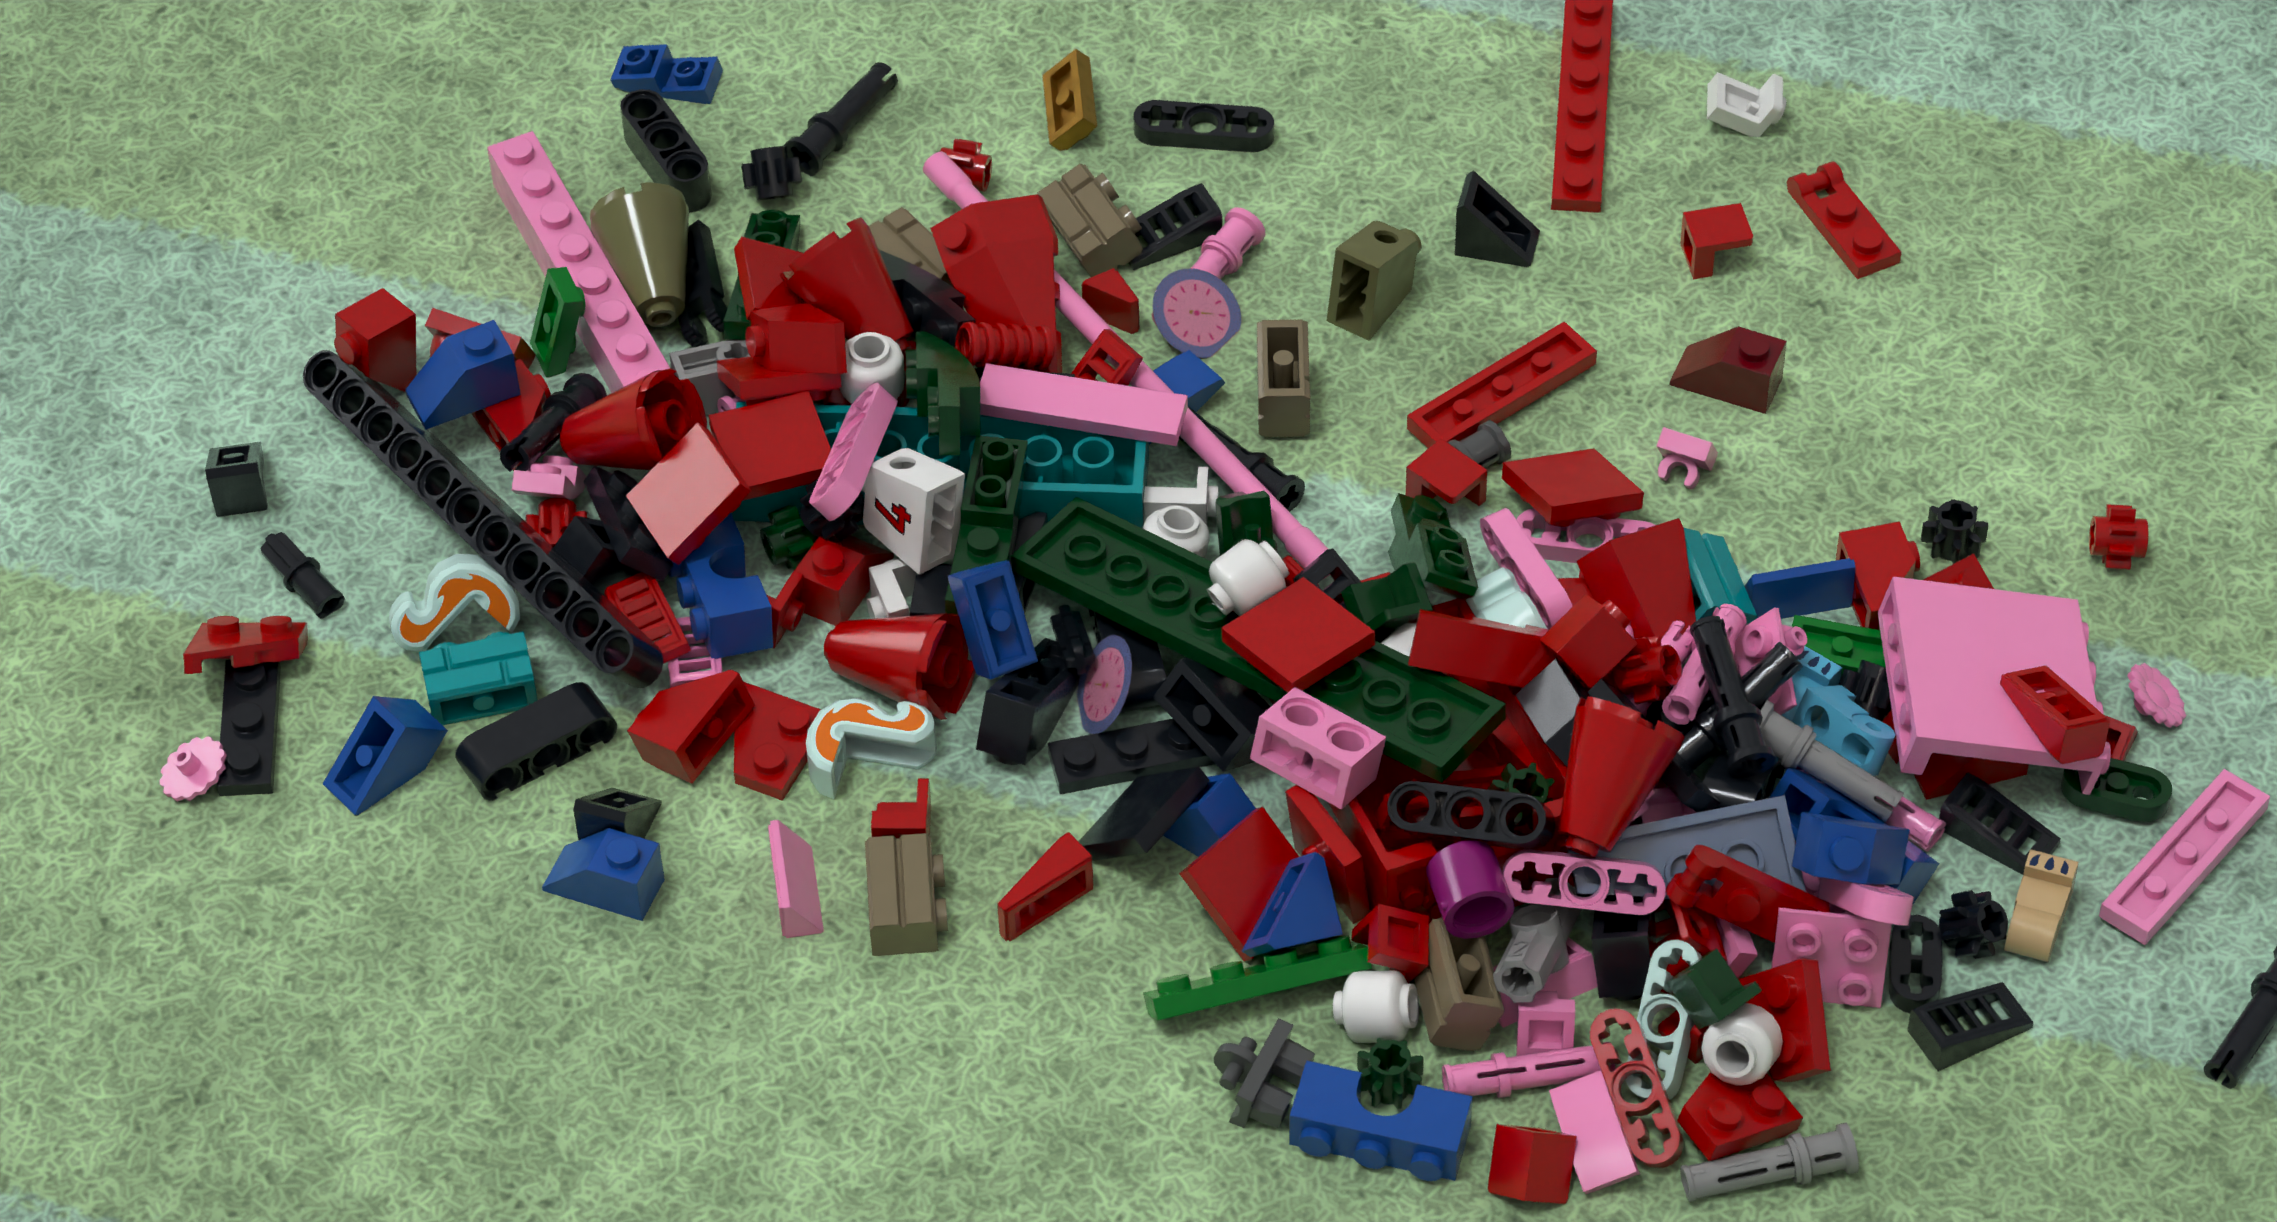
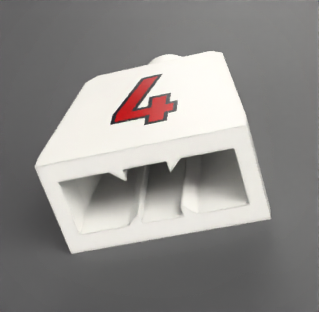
(914, 507)

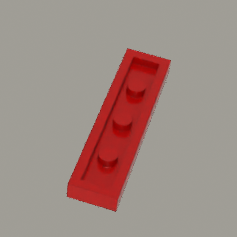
(1504, 386)

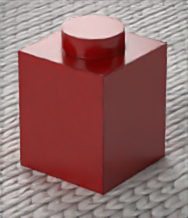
(1590, 639)

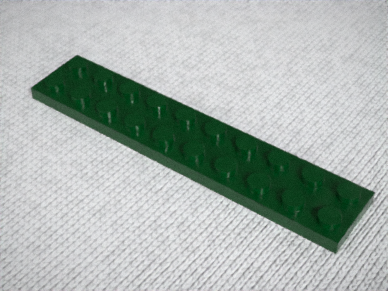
(1164, 596)

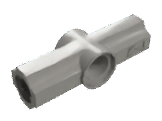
(1535, 948)

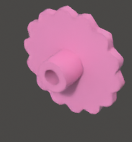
(2156, 695)
(193, 768)

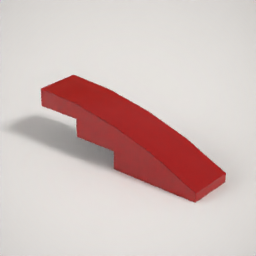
(1481, 649)

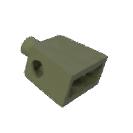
(1371, 277)

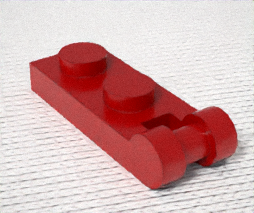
(1844, 220)
(1739, 893)

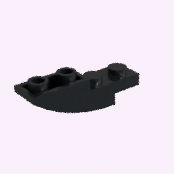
(927, 300)

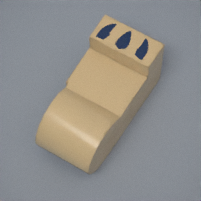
(2041, 905)

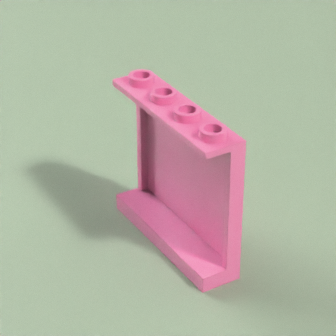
(1947, 663)

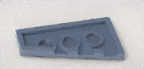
(1750, 832)

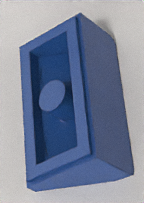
(1803, 588)
(992, 619)

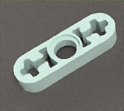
(1651, 1003)

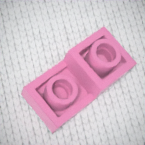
(551, 479)
(1601, 1146)

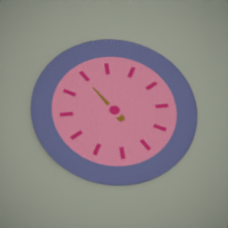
(1196, 312)
(1105, 684)

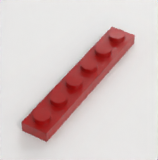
(1582, 106)

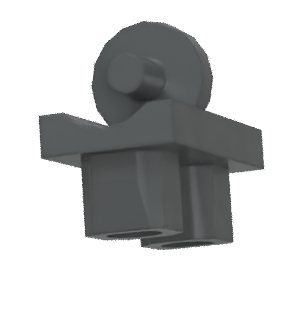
(1257, 1096)

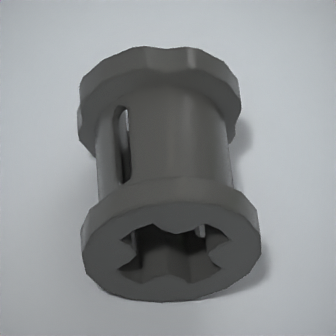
(1485, 445)

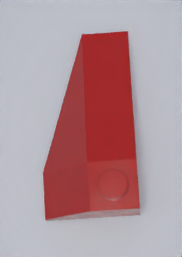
(1004, 263)

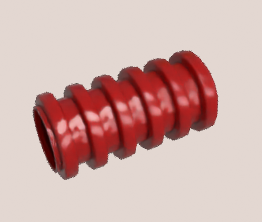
(1006, 345)

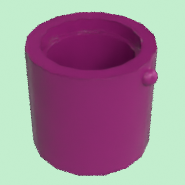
(1470, 889)

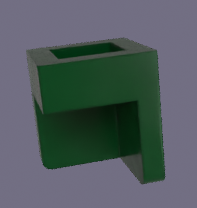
(1388, 600)
(1710, 989)

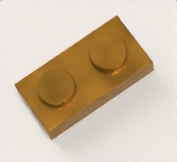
(1069, 100)

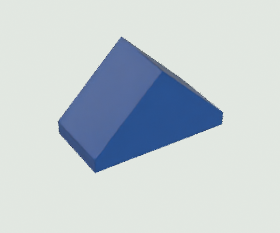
(1298, 909)

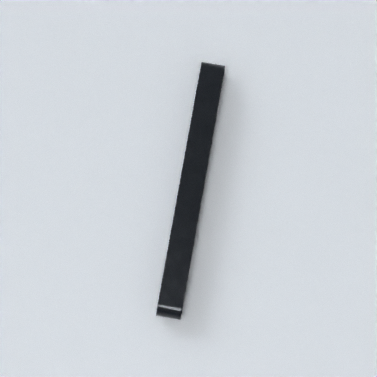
(484, 521)

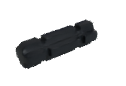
(1072, 639)

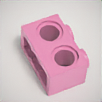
(1317, 747)

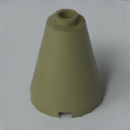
(646, 247)

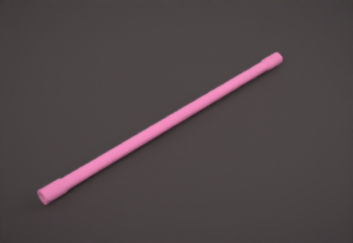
(1298, 540)

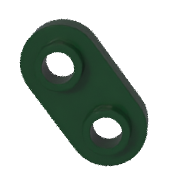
(2118, 791)

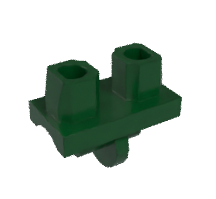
(1244, 517)

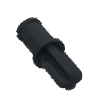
(302, 574)

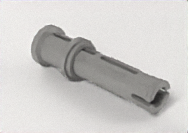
(1799, 748)
(1796, 1159)

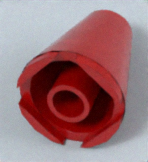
(851, 284)
(634, 423)
(905, 659)
(1610, 772)

